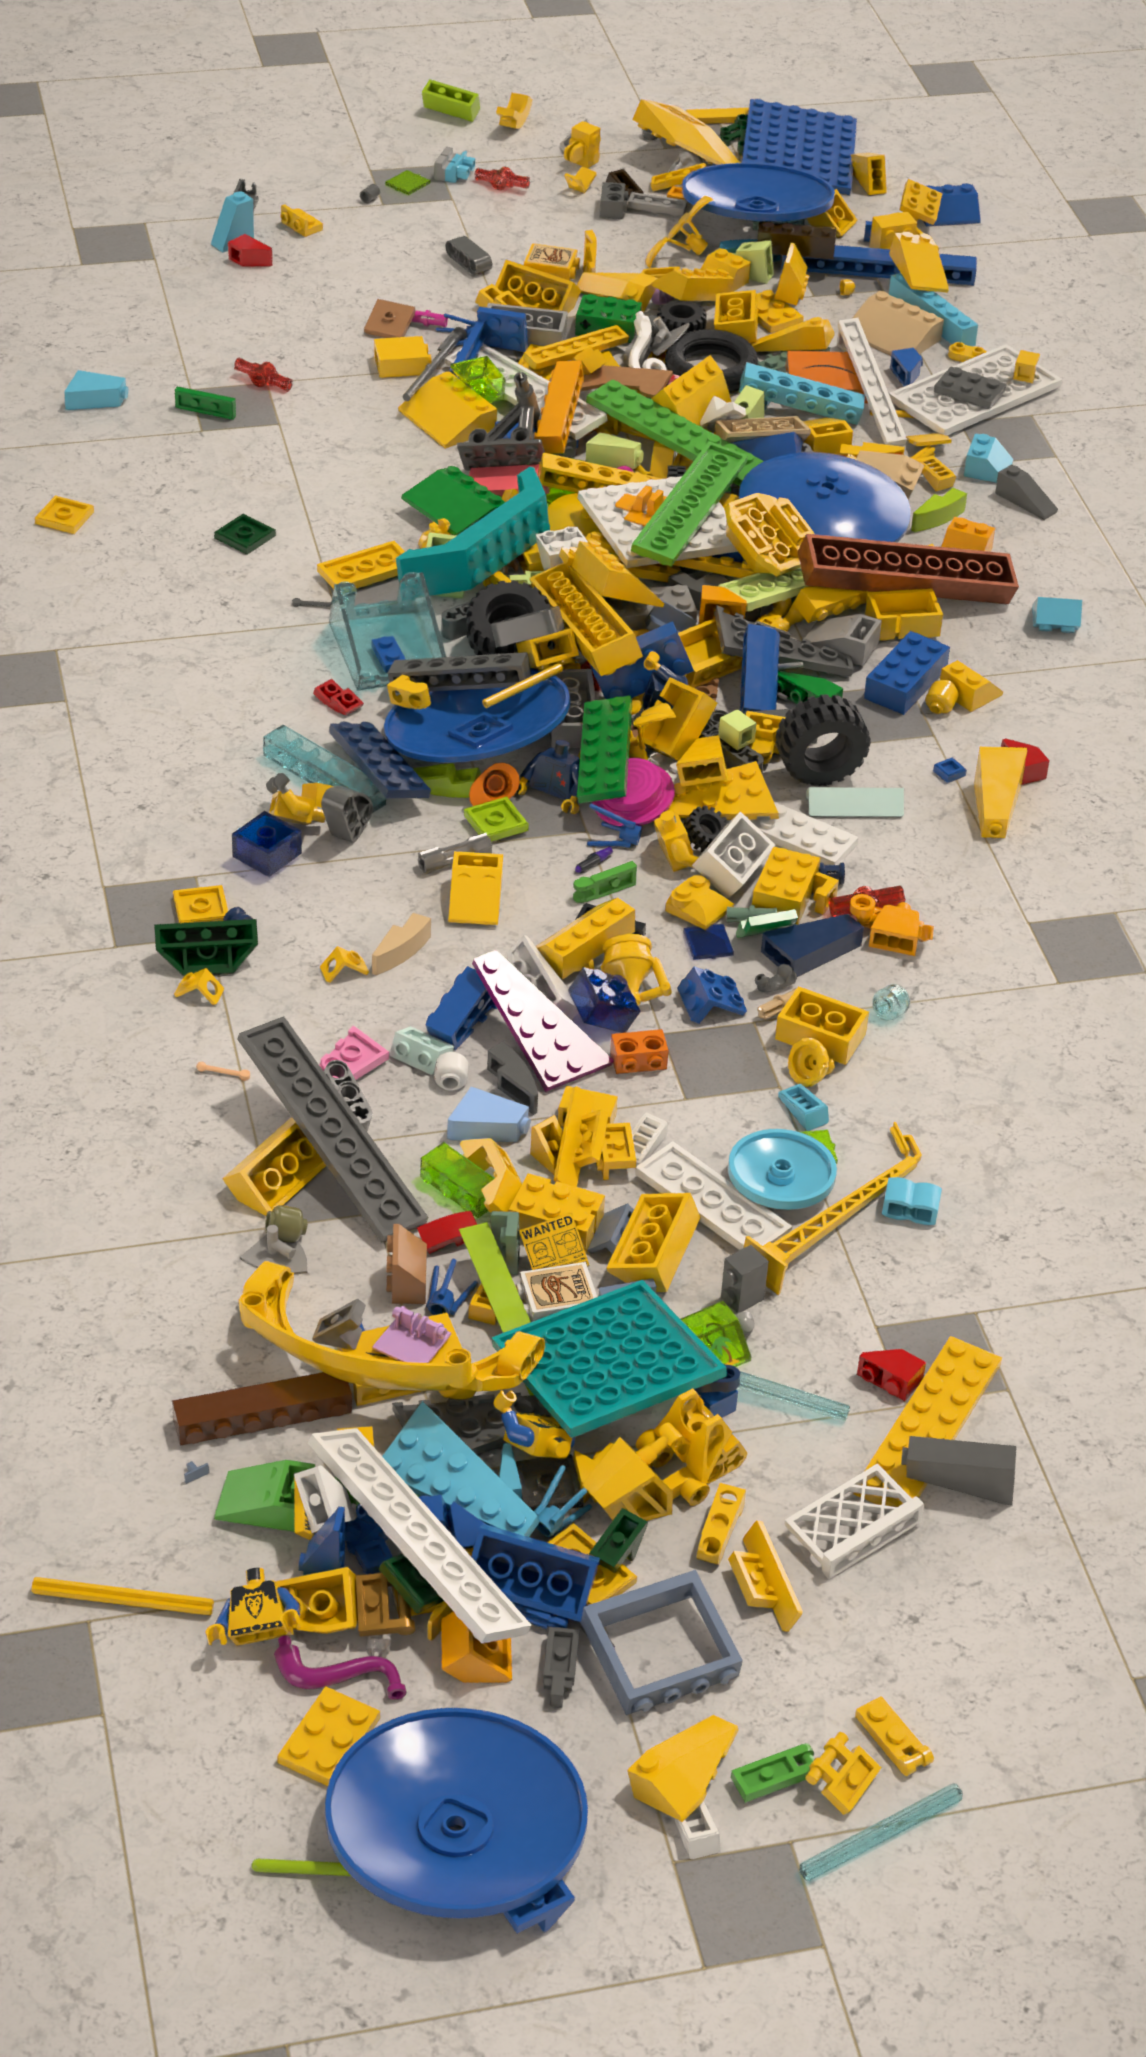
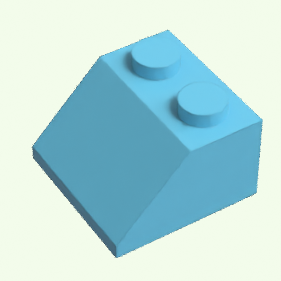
(986, 458)
(1057, 614)

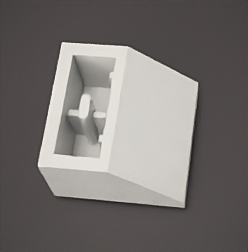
(551, 542)

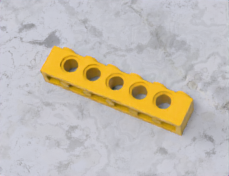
(580, 475)

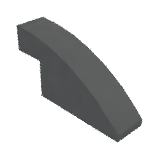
(695, 589)

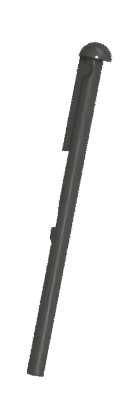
(458, 334)

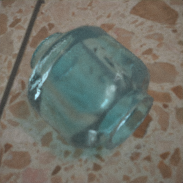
(891, 1002)

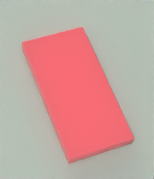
(501, 478)

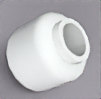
(451, 1071)

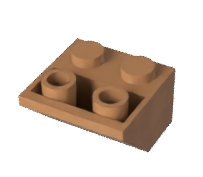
(406, 1266)

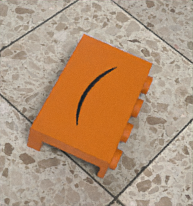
(825, 367)

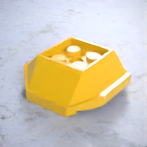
(766, 532)

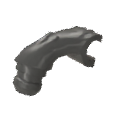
(784, 977)

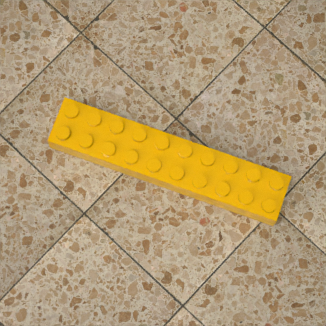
(596, 627)

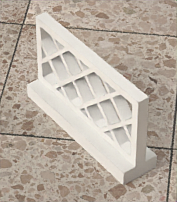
(874, 1533)

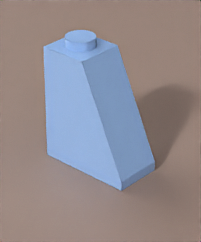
(488, 1116)

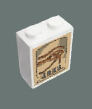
(554, 1289)

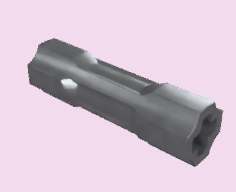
(439, 857)

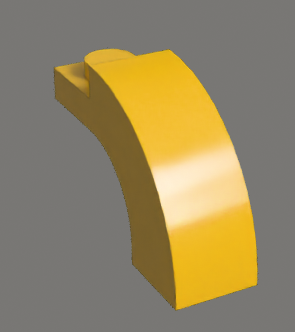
(516, 112)

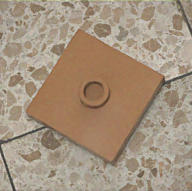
(389, 319)

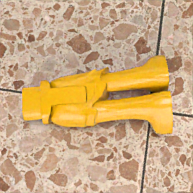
(782, 609)

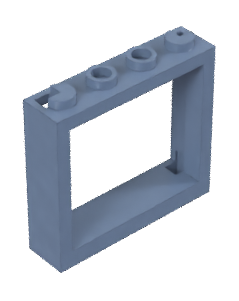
(647, 1599)

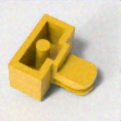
(583, 145)
(765, 734)

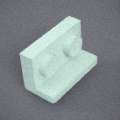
(418, 1049)

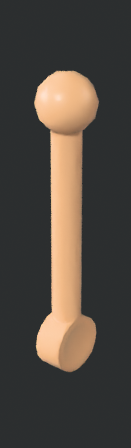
(243, 1074)

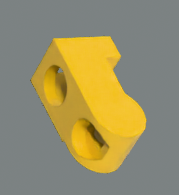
(411, 694)

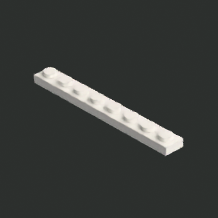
(872, 382)

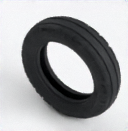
(712, 342)

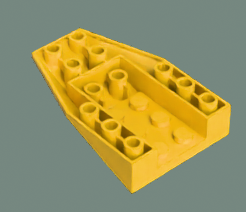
(682, 130)

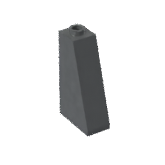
(963, 1466)

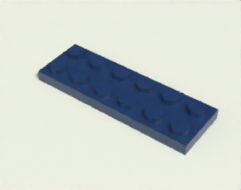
(379, 760)

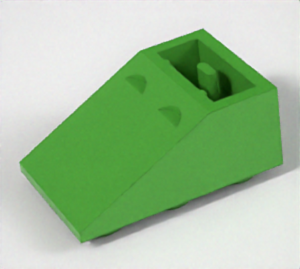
(261, 1495)

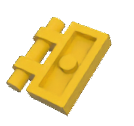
(852, 1777)

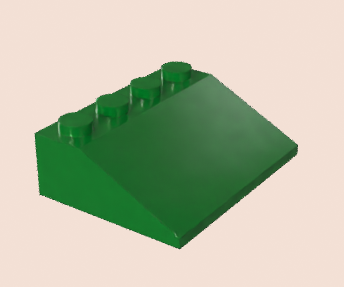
(454, 497)

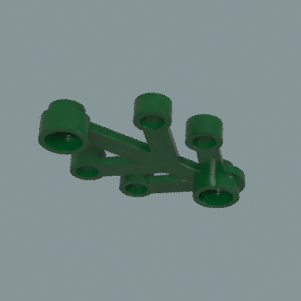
(727, 136)

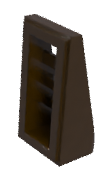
(622, 176)

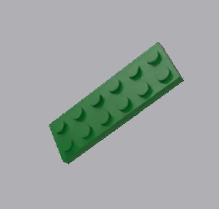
(604, 749)

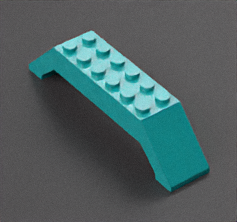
(484, 545)

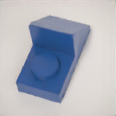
(543, 1910)

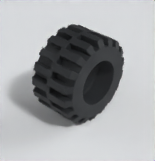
(679, 313)

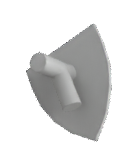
(664, 337)
(276, 1251)

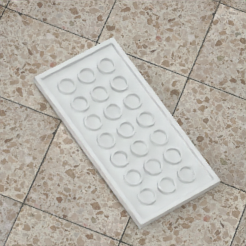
(950, 415)

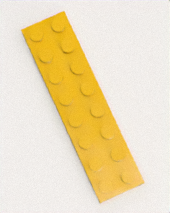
(934, 1411)

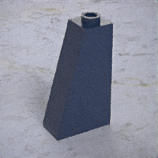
(812, 943)

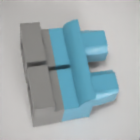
(452, 166)

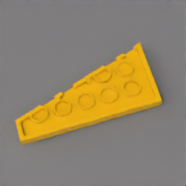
(741, 792)

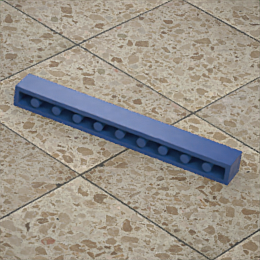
(879, 264)

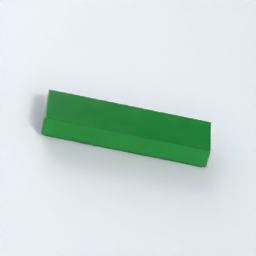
(205, 403)

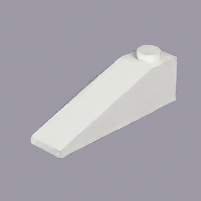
(536, 969)

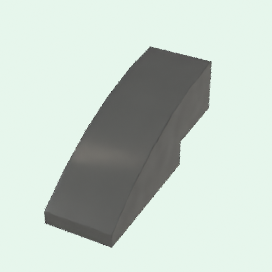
(513, 1076)

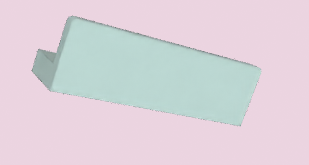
(855, 802)

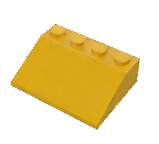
(694, 390)
(449, 410)
(610, 576)

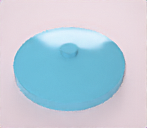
(782, 1169)

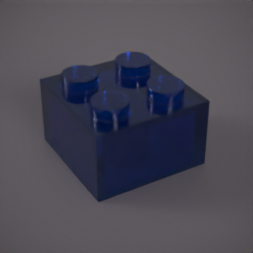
(266, 843)
(604, 1000)

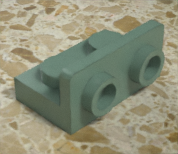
(507, 1235)

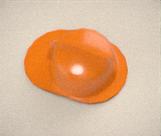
(494, 783)

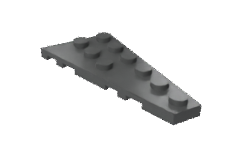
(827, 660)
(474, 1418)

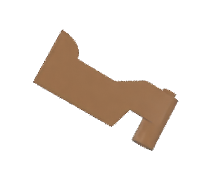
(646, 380)

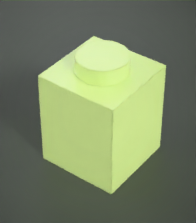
(737, 729)

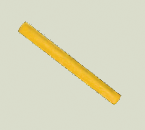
(523, 685)

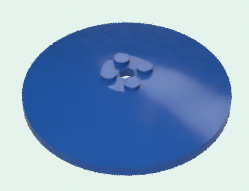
(445, 1769)

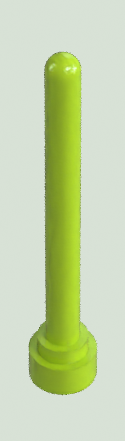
(299, 1867)

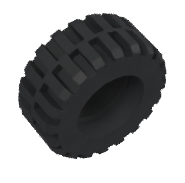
(496, 602)
(813, 720)

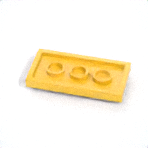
(362, 566)

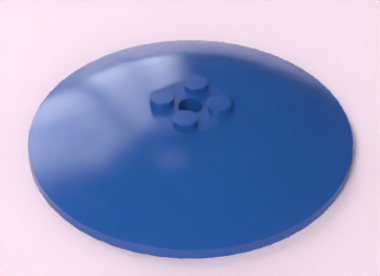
(834, 494)
(463, 730)

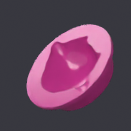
(647, 796)

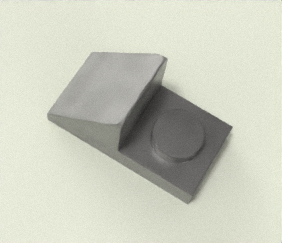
(341, 1326)

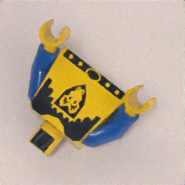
(533, 1433)
(256, 1612)

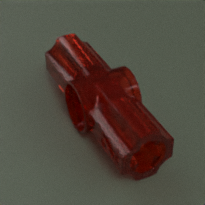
(886, 896)

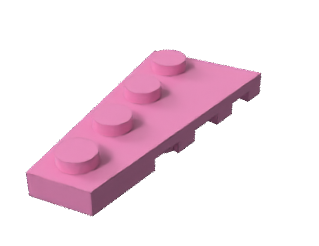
(358, 1052)

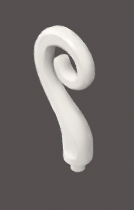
(644, 331)

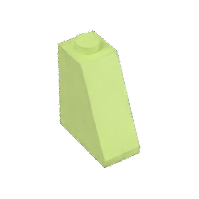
(613, 451)

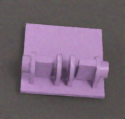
(411, 1337)

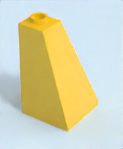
(997, 787)

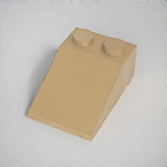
(899, 468)

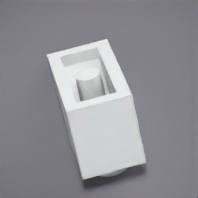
(322, 1496)

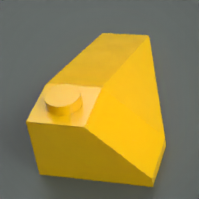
(619, 285)
(808, 335)
(325, 1600)
(680, 1768)

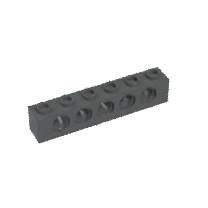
(464, 671)

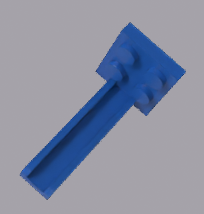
(495, 329)

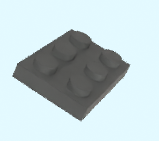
(970, 387)

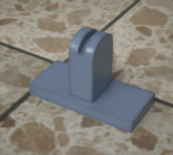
(195, 1472)

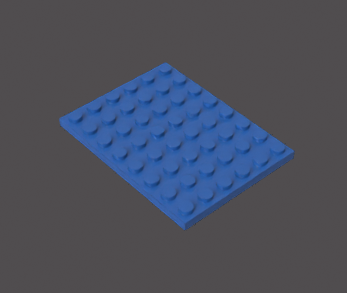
(802, 141)

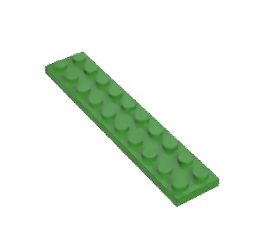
(660, 423)
(689, 504)

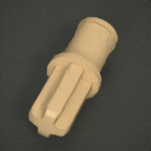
(774, 1006)

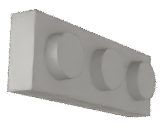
(657, 204)

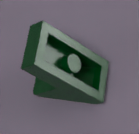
(620, 1540)

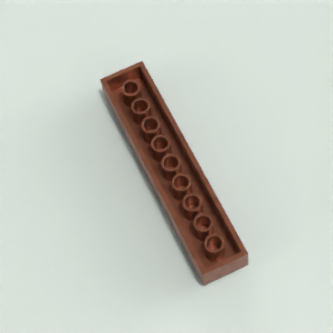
(904, 566)

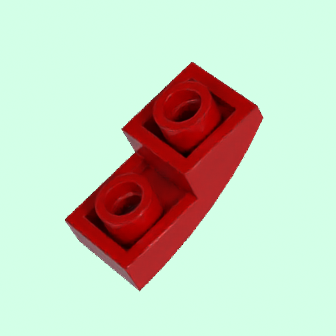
(336, 698)
(445, 1230)

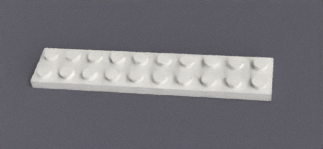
(585, 417)
(792, 829)
(419, 1535)

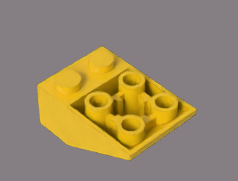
(828, 435)
(476, 888)

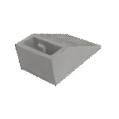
(849, 635)

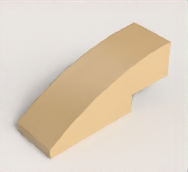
(401, 943)

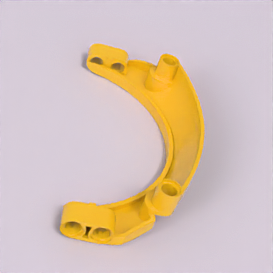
(264, 1310)

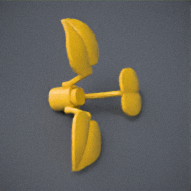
(693, 241)
(650, 715)

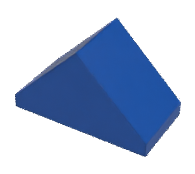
(463, 1525)

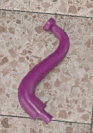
(304, 1677)

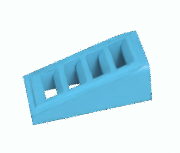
(806, 1109)
(508, 1470)

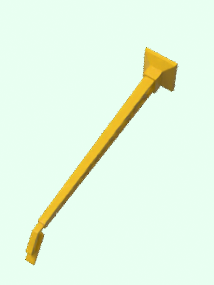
(853, 1202)

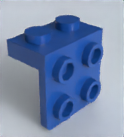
(705, 989)

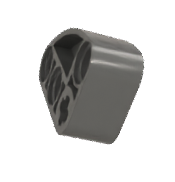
(527, 626)
(346, 812)
(349, 1088)

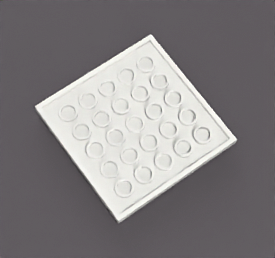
(620, 533)

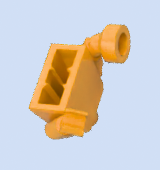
(892, 927)

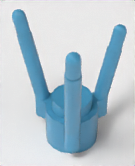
(551, 1518)

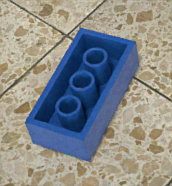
(906, 672)
(634, 678)

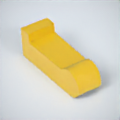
(720, 1523)

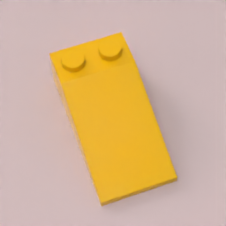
(919, 262)

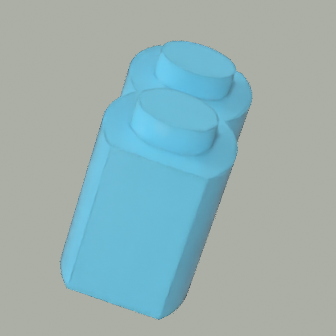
(911, 1201)

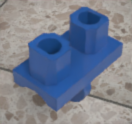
(362, 1530)

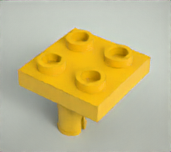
(920, 201)

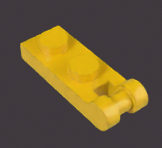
(893, 1736)

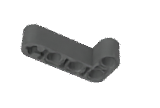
(455, 623)
(731, 756)

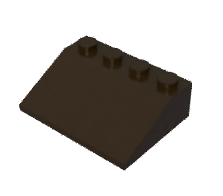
(809, 239)

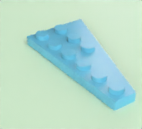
(439, 1462)

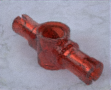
(502, 178)
(263, 374)

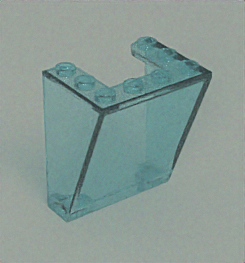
(406, 618)

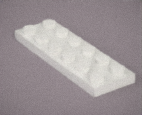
(716, 1198)

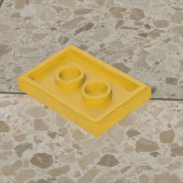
(606, 1583)

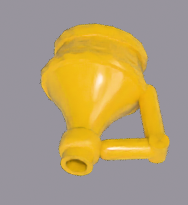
(631, 958)

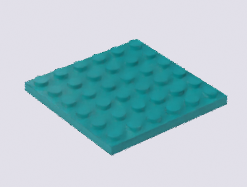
(614, 1358)

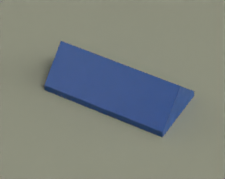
(772, 446)

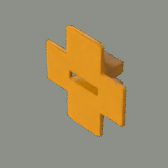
(638, 504)

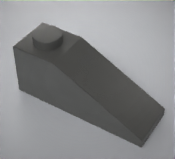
(1024, 492)

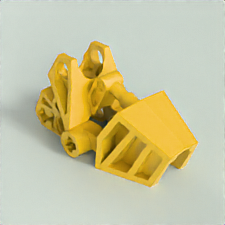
(689, 1432)

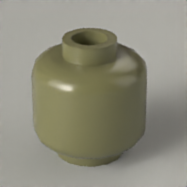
(289, 1223)

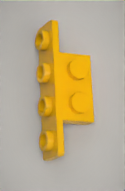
(581, 1137)
(764, 1578)

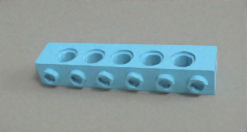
(804, 393)

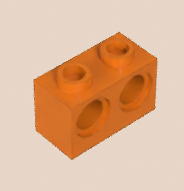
(639, 1051)

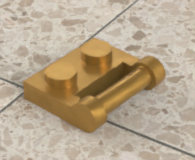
(374, 1608)

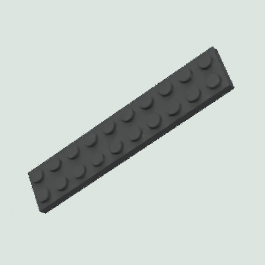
(332, 1128)

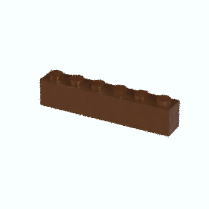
(260, 1407)

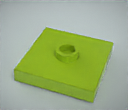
(496, 819)

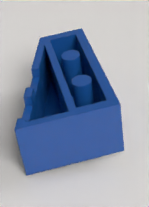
(460, 1009)

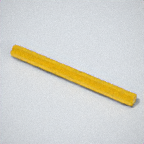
(122, 1596)

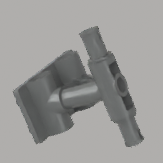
(521, 449)

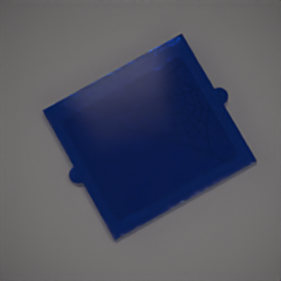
(709, 942)

